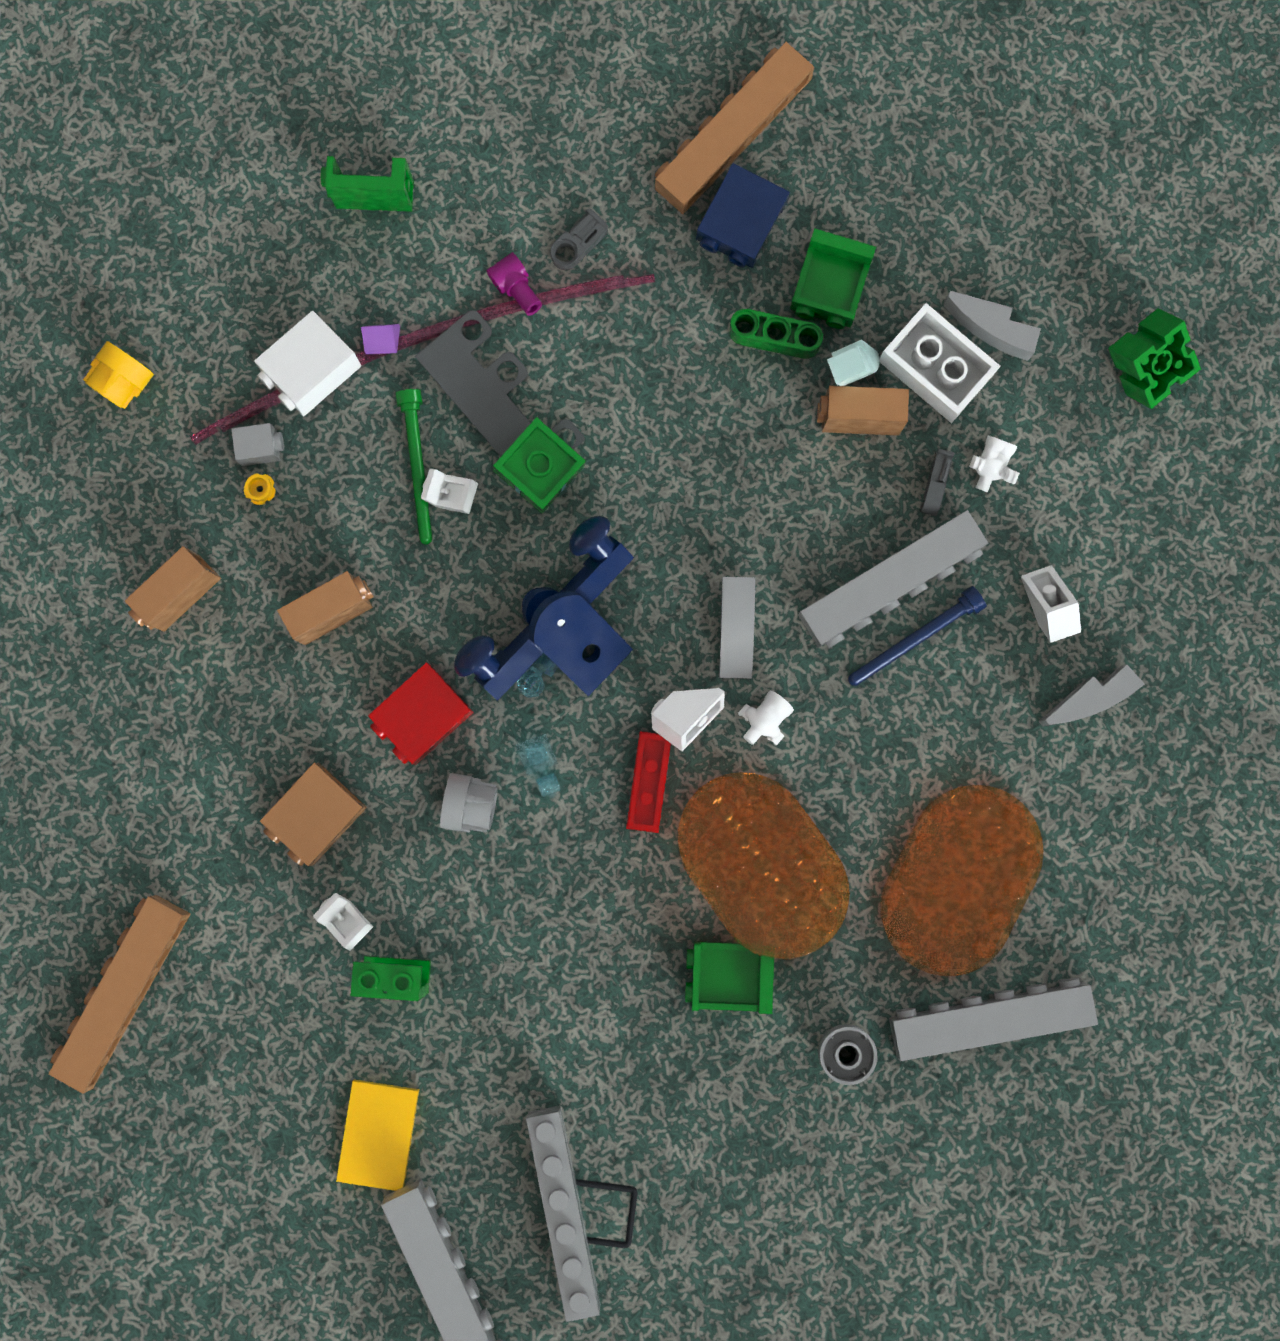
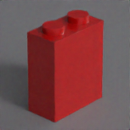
(419, 715)

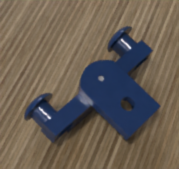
(559, 623)

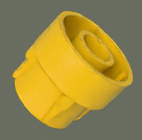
(117, 375)

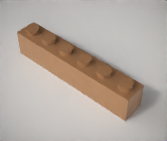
(734, 127)
(118, 994)

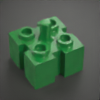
(1154, 358)

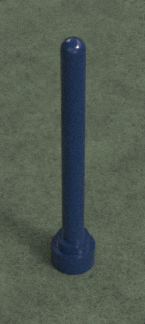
(969, 603)

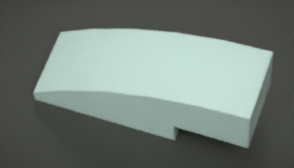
(853, 362)

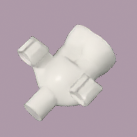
(993, 463)
(766, 718)

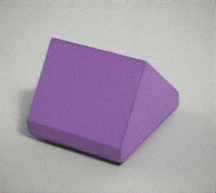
(380, 338)

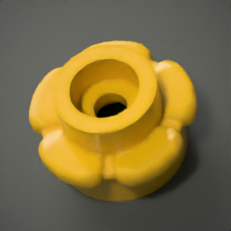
(253, 483)

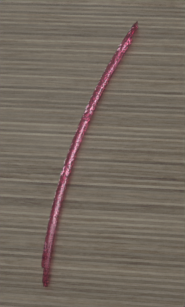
(431, 332)

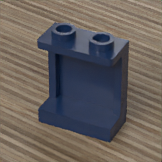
(741, 216)

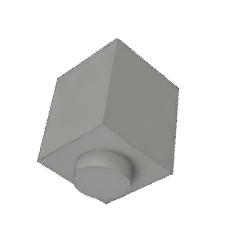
(257, 444)

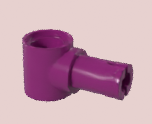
(512, 278)

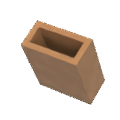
(863, 410)
(171, 590)
(326, 608)
(312, 815)

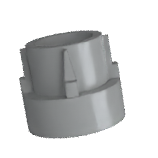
(468, 804)
(860, 1067)

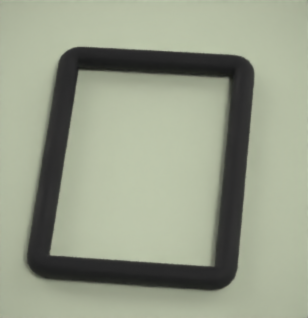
(632, 1209)

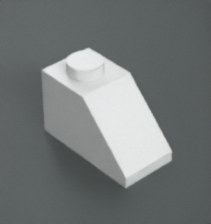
(1052, 604)
(686, 714)

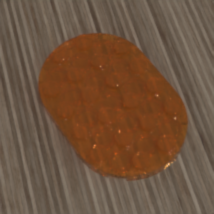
(763, 866)
(961, 880)

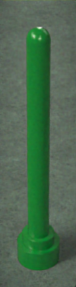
(409, 403)

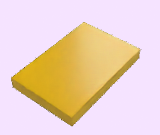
(377, 1135)

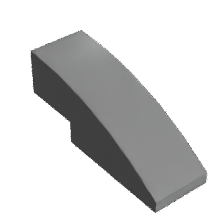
(993, 324)
(737, 627)
(1094, 697)

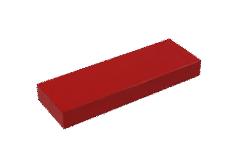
(648, 783)

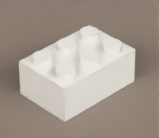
(938, 363)

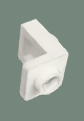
(449, 491)
(343, 920)

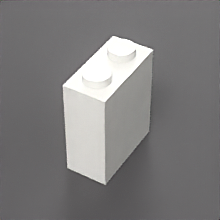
(306, 364)

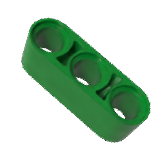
(791, 328)

